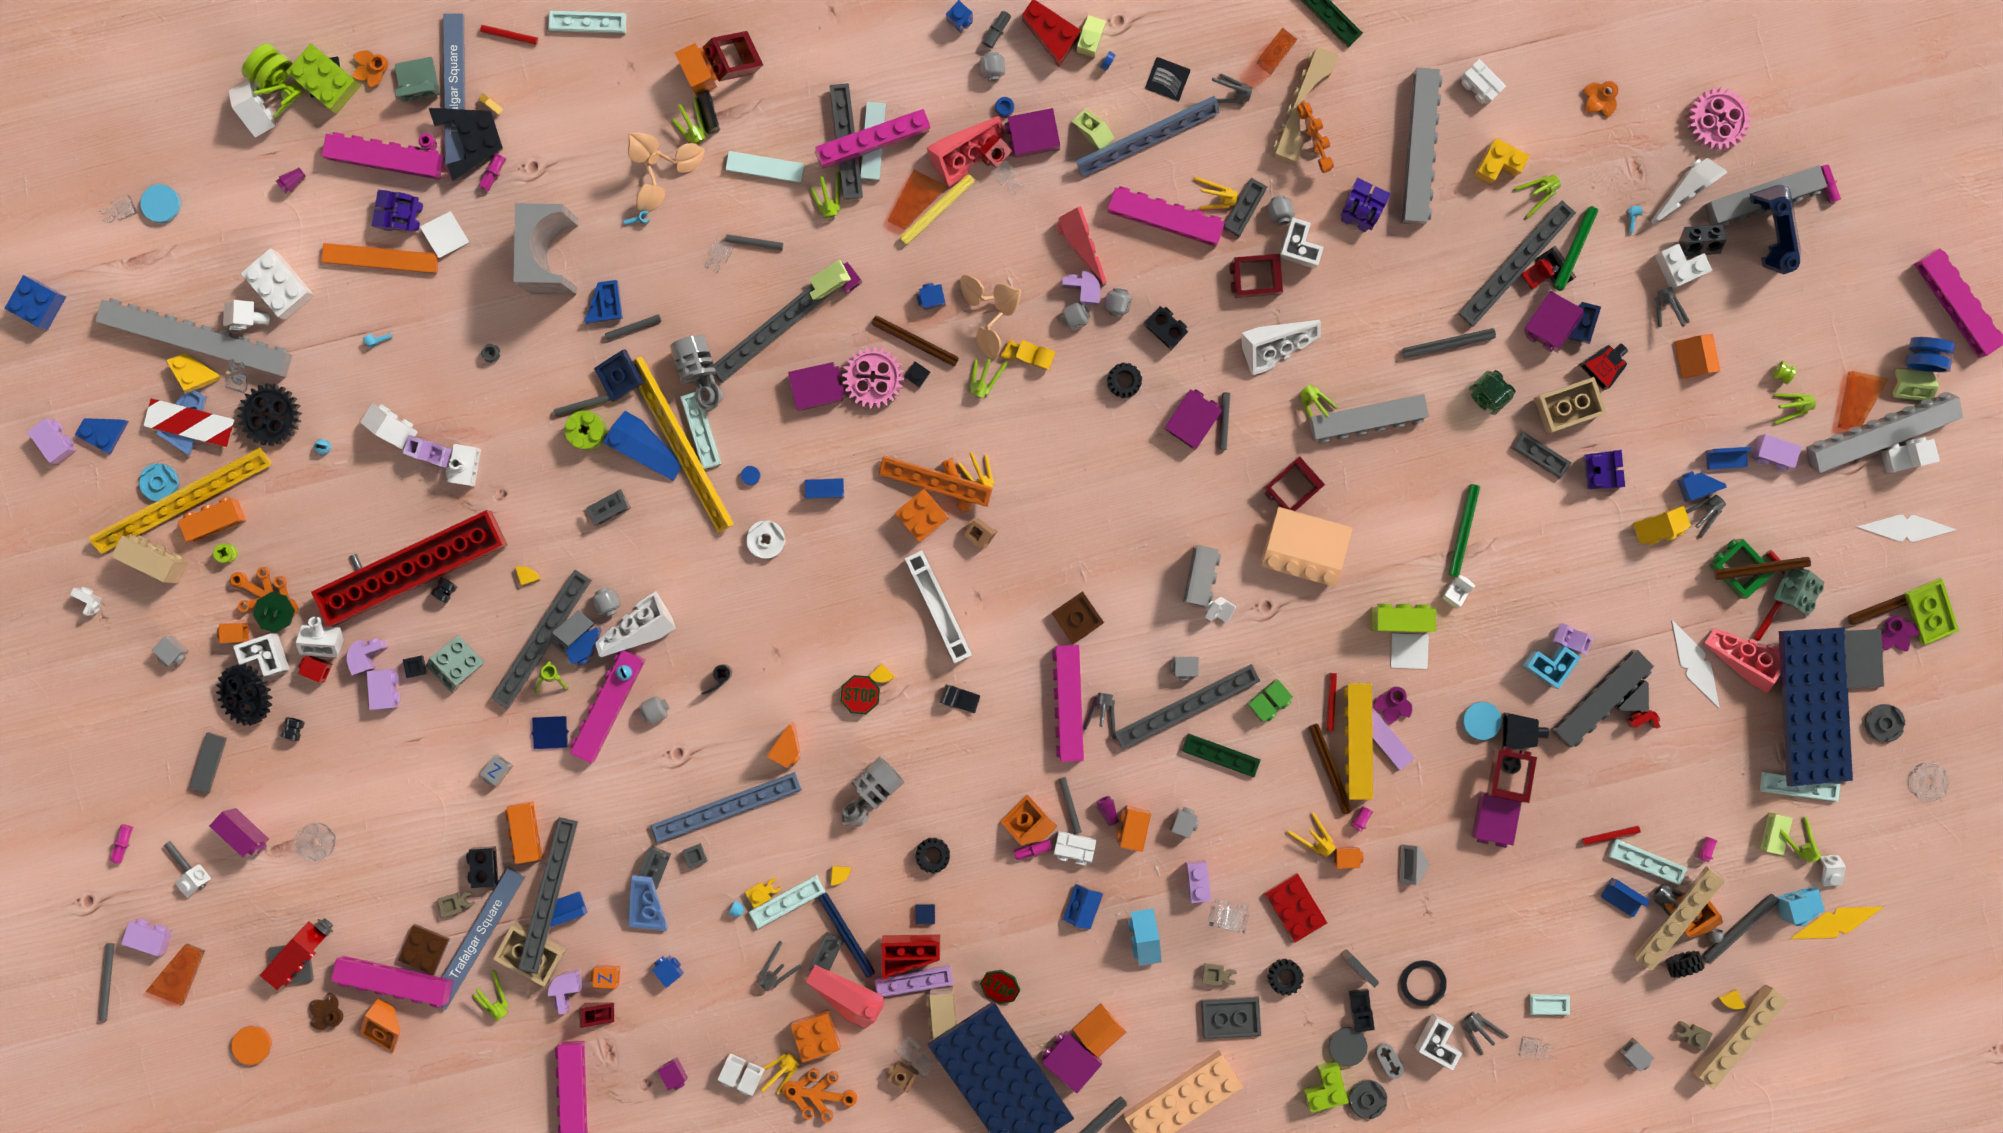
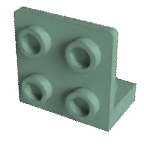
(416, 79)
(1800, 589)
(454, 663)

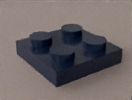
(618, 375)

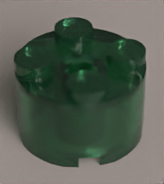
(1492, 391)

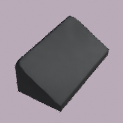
(708, 112)
(1556, 259)

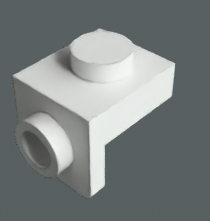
(1458, 591)
(87, 596)
(1220, 608)
(1833, 870)
(192, 880)

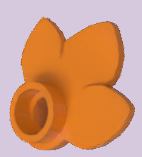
(367, 69)
(1599, 100)

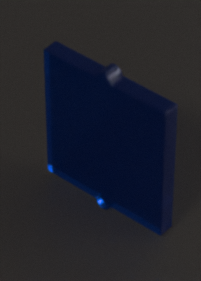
(550, 732)

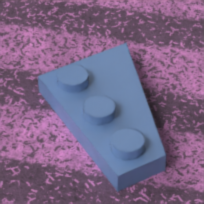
(191, 400)
(645, 906)

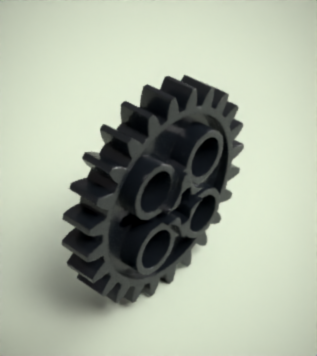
(272, 397)
(244, 694)

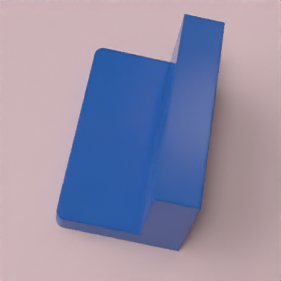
(1727, 457)
(824, 488)
(1624, 897)
(1082, 907)
(569, 908)

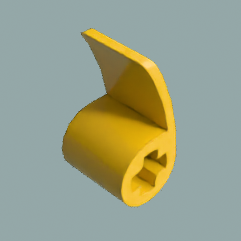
(1035, 355)

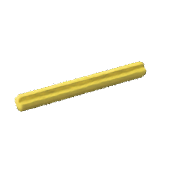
(937, 209)

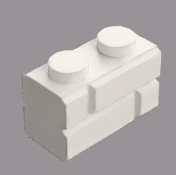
(1482, 82)
(1074, 847)

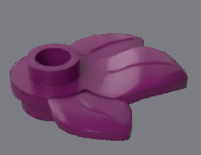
(1900, 635)
(1393, 708)

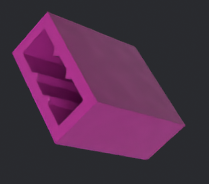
(1033, 133)
(1553, 322)
(816, 386)
(1193, 418)
(1496, 820)
(239, 832)
(1071, 1061)

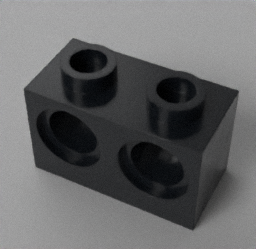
(1702, 239)
(1162, 331)
(488, 867)

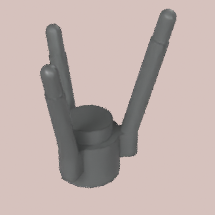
(1242, 91)
(1668, 297)
(1713, 506)
(1104, 701)
(1664, 895)
(769, 978)
(1473, 1022)

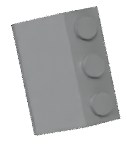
(1201, 575)

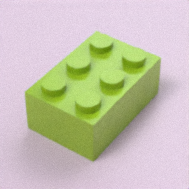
(323, 78)
(1403, 618)

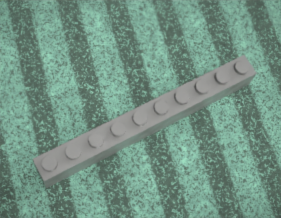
(194, 338)

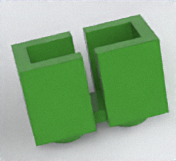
(1279, 696)

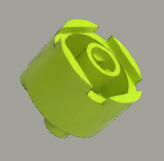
(575, 426)

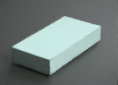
(1549, 1004)

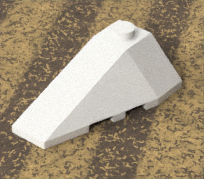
(1695, 180)
(1271, 343)
(645, 624)

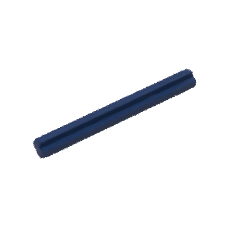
(846, 935)

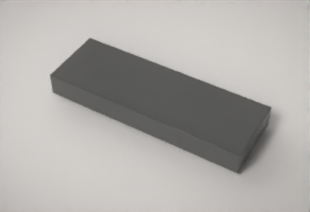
(1245, 207)
(1541, 455)
(208, 762)

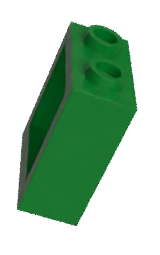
(1755, 582)

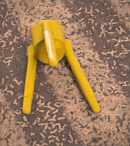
(1226, 195)
(982, 479)
(1324, 845)
(789, 1063)

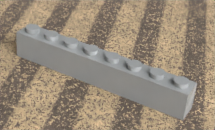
(1421, 146)
(1884, 432)

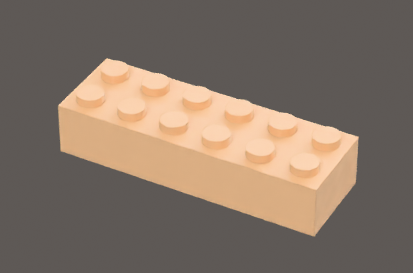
(1185, 1097)

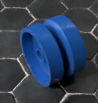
(1930, 354)

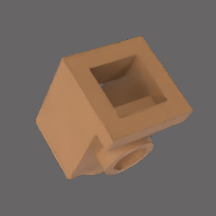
(973, 535)
(908, 1072)

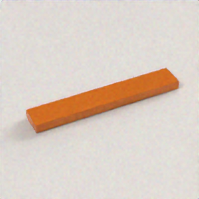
(380, 258)
(935, 481)

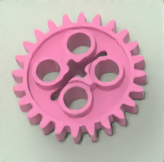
(1711, 133)
(874, 360)

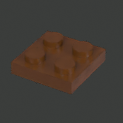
(1077, 617)
(424, 949)

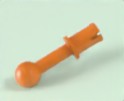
(951, 469)

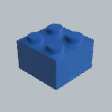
(35, 302)

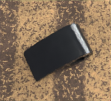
(722, 680)
(959, 698)

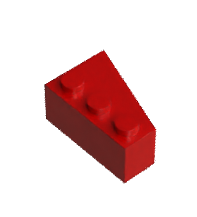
(1051, 30)
(908, 952)
(292, 956)

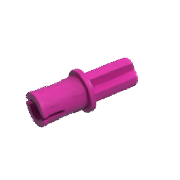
(492, 172)
(1831, 189)
(121, 843)
(1033, 849)

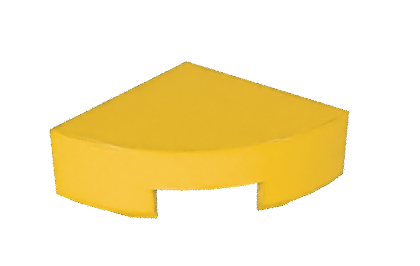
(490, 103)
(1010, 350)
(527, 575)
(882, 674)
(840, 874)
(1732, 1000)

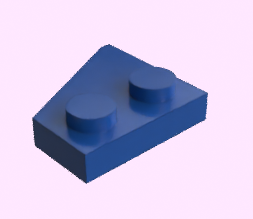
(605, 303)
(101, 432)

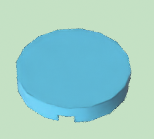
(160, 203)
(158, 481)
(1482, 720)

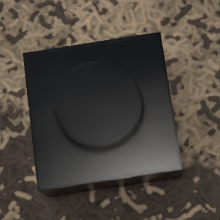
(917, 374)
(414, 666)

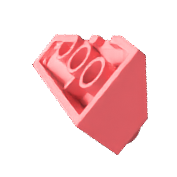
(959, 151)
(1076, 232)
(1751, 660)
(848, 998)

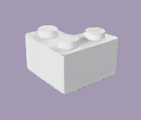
(251, 108)
(1296, 248)
(1678, 269)
(384, 424)
(1914, 454)
(267, 651)
(1433, 1042)

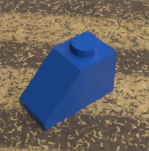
(1698, 485)
(583, 647)

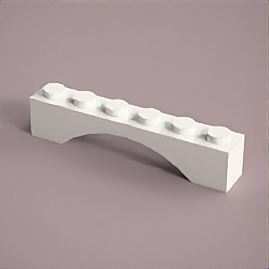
(938, 606)

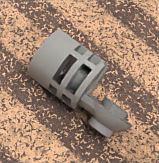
(696, 366)
(874, 786)

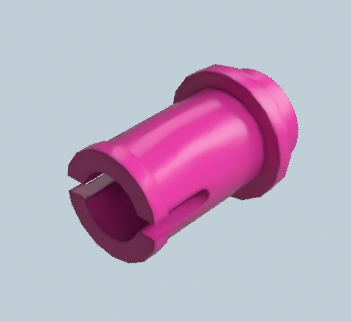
(427, 141)
(1362, 818)
(1707, 849)

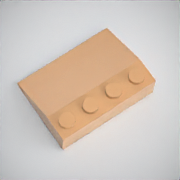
(1306, 547)

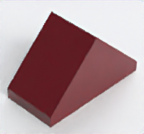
(596, 1013)

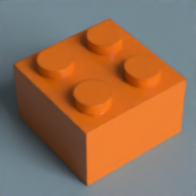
(696, 69)
(921, 515)
(1134, 828)
(815, 1035)

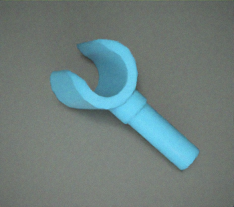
(1633, 212)
(637, 219)
(371, 341)

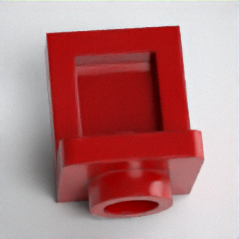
(1537, 273)
(1639, 718)

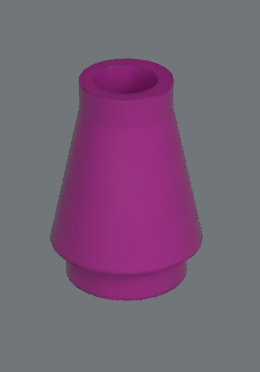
(290, 180)
(1107, 809)

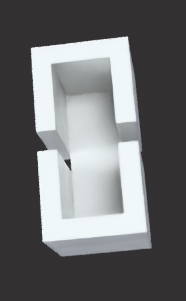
(731, 1072)

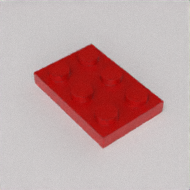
(1296, 907)

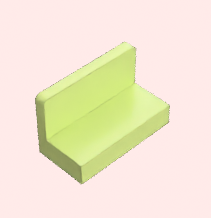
(829, 280)
(1915, 384)
(1772, 839)

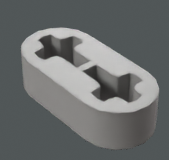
(1385, 1062)

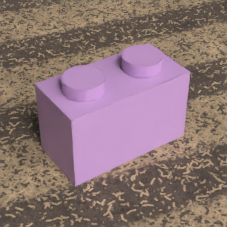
(52, 441)
(1776, 452)
(383, 689)
(1198, 881)
(147, 937)

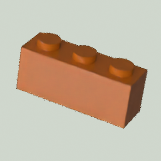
(211, 519)
(523, 832)

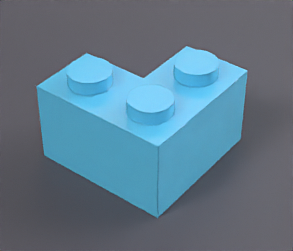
(1552, 670)
(1800, 906)
(1145, 938)

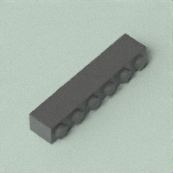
(1602, 698)

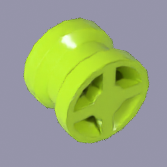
(1784, 372)
(229, 551)

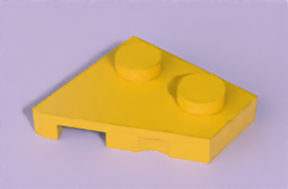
(191, 373)

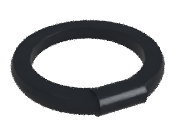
(1437, 996)

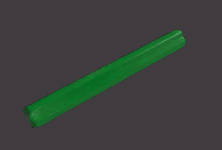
(1576, 248)
(1464, 530)

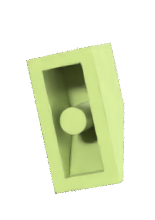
(1091, 36)
(1093, 129)

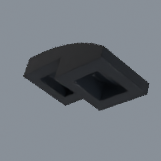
(1361, 1010)

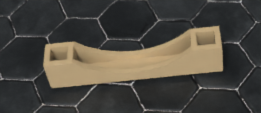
(1291, 141)
(1686, 911)
(1760, 1013)

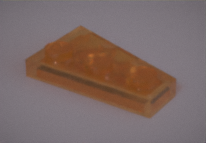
(915, 198)
(1859, 398)
(177, 977)

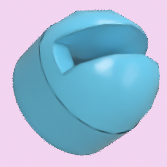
(322, 451)
(627, 670)
(737, 909)

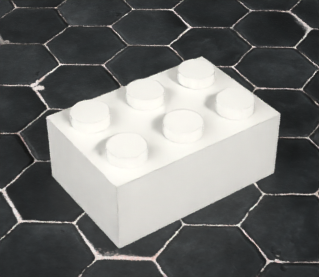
(277, 284)

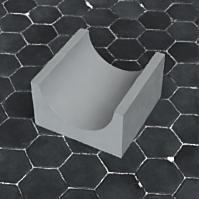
(534, 231)

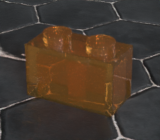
(1276, 51)

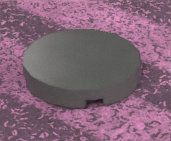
(1884, 723)
(1347, 1046)
(1368, 1099)

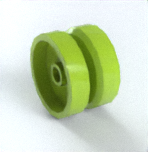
(266, 67)

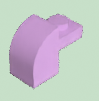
(1089, 287)
(427, 451)
(1572, 639)
(359, 655)
(562, 985)

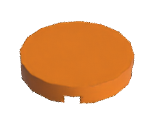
(251, 1045)

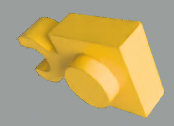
(760, 893)

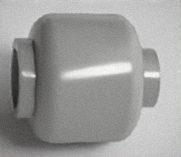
(992, 66)
(1280, 210)
(1118, 302)
(1075, 316)
(606, 601)
(654, 710)

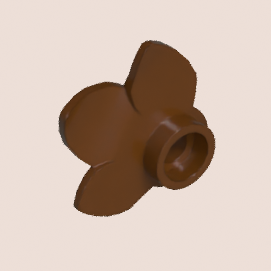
(323, 1012)

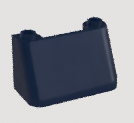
(1786, 253)

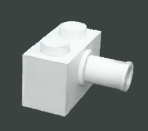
(241, 315)
(463, 465)
(319, 640)

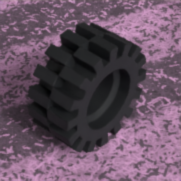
(1120, 391)
(926, 865)
(1685, 964)
(1274, 972)

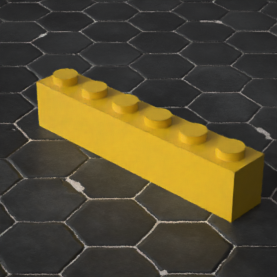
(1360, 740)

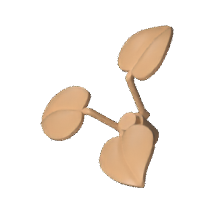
(644, 148)
(1005, 300)

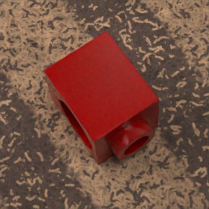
(1001, 154)
(314, 668)

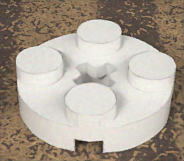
(755, 537)

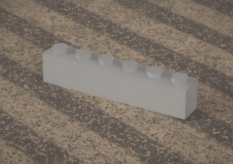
(1739, 204)
(1369, 417)

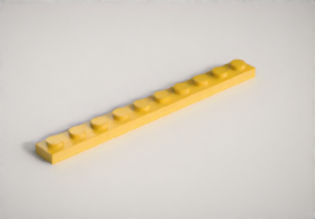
(682, 448)
(181, 500)

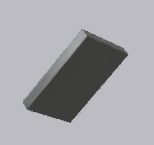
(1864, 658)
(1231, 1017)

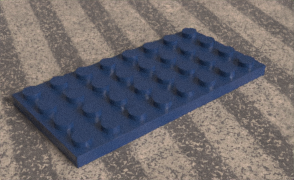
(1815, 706)
(999, 1075)

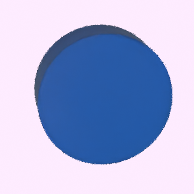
(1107, 61)
(1004, 107)
(750, 475)

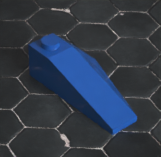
(639, 442)

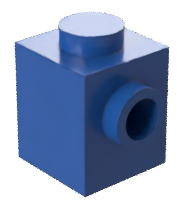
(959, 16)
(931, 296)
(667, 970)

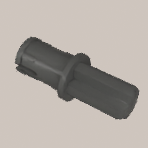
(997, 29)

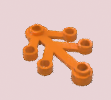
(1319, 143)
(259, 591)
(817, 1094)

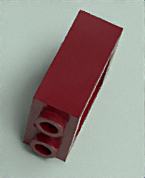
(746, 52)
(1276, 273)
(1307, 472)
(1495, 773)

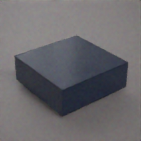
(925, 913)

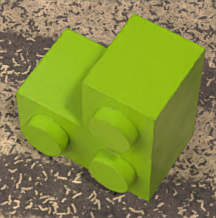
(1330, 1092)

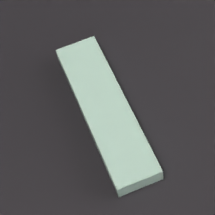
(587, 22)
(872, 161)
(765, 167)
(700, 432)
(1777, 784)
(1647, 862)
(787, 901)

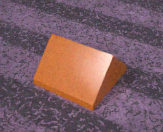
(1697, 356)
(1099, 1030)

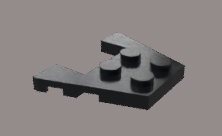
(476, 133)

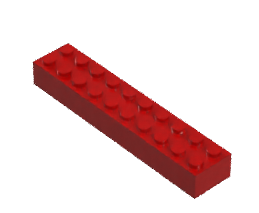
(409, 568)

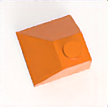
(786, 748)
(1028, 822)
(1708, 919)
(381, 1025)

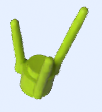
(288, 93)
(695, 134)
(1548, 185)
(829, 208)
(979, 388)
(1310, 395)
(1803, 403)
(549, 674)
(1809, 850)
(496, 1010)

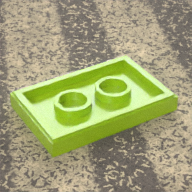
(1931, 611)

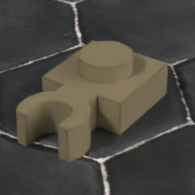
(453, 904)
(1214, 974)
(1695, 1036)

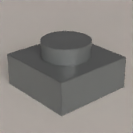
(695, 855)

